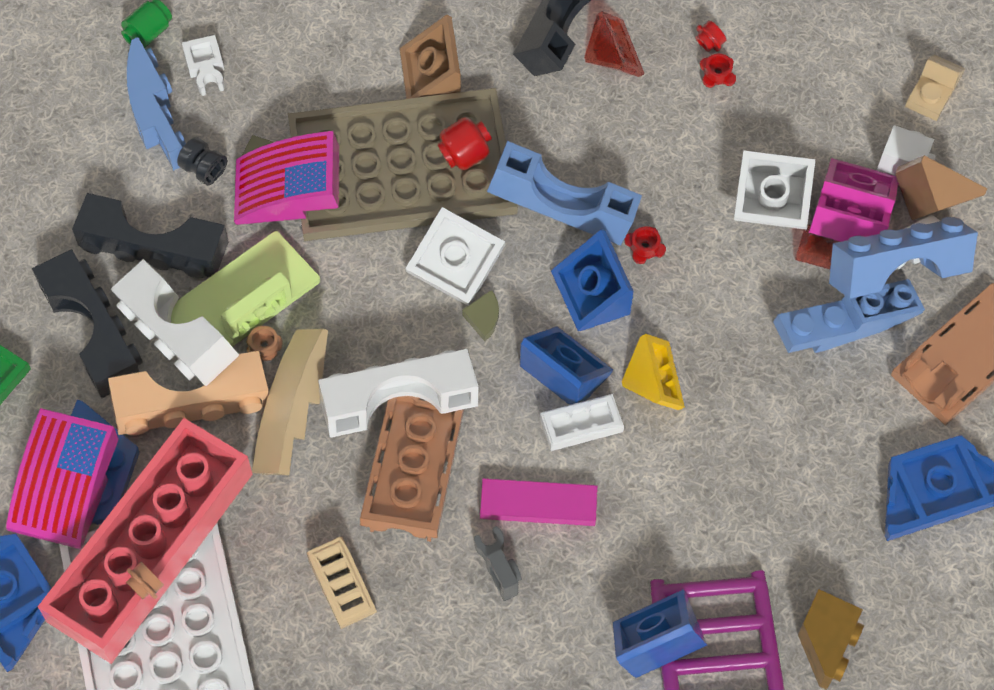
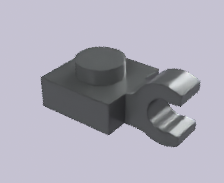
(503, 571)

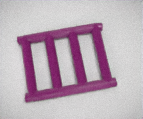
(760, 621)

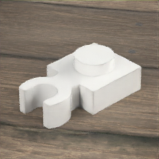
(204, 62)

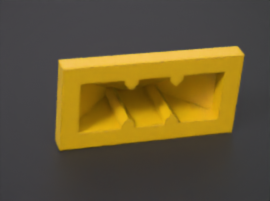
(653, 373)

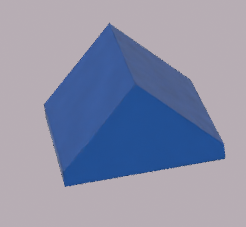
(594, 283)
(563, 365)
(657, 635)

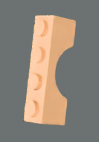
(145, 405)

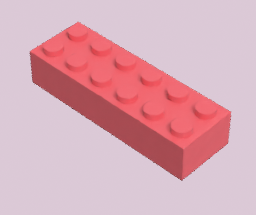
(154, 523)

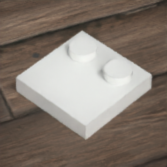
(455, 256)

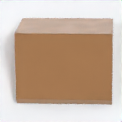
(431, 61)
(934, 187)

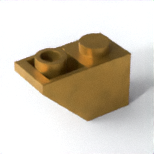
(826, 633)

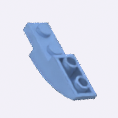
(150, 102)
(848, 319)

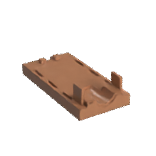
(953, 362)
(411, 468)

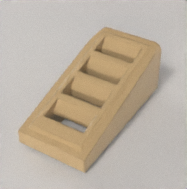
(328, 552)

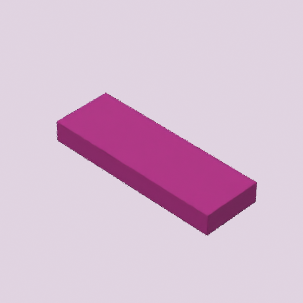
(538, 502)

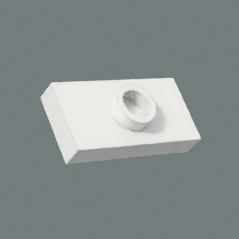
(581, 422)

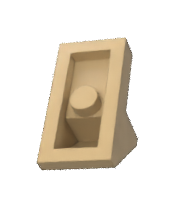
(934, 87)

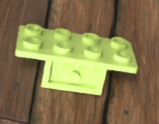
(249, 289)

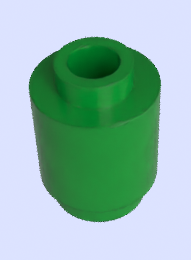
(146, 22)

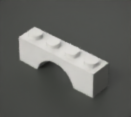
(196, 344)
(441, 379)

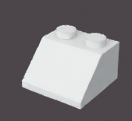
(774, 190)

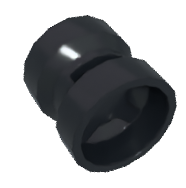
(198, 158)

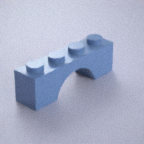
(527, 182)
(865, 263)

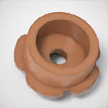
(264, 334)
(144, 581)

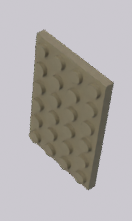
(393, 168)

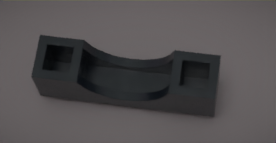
(545, 42)
(192, 248)
(69, 289)

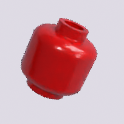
(464, 143)

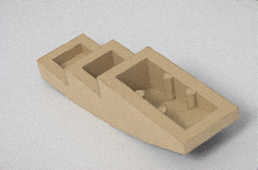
(288, 401)

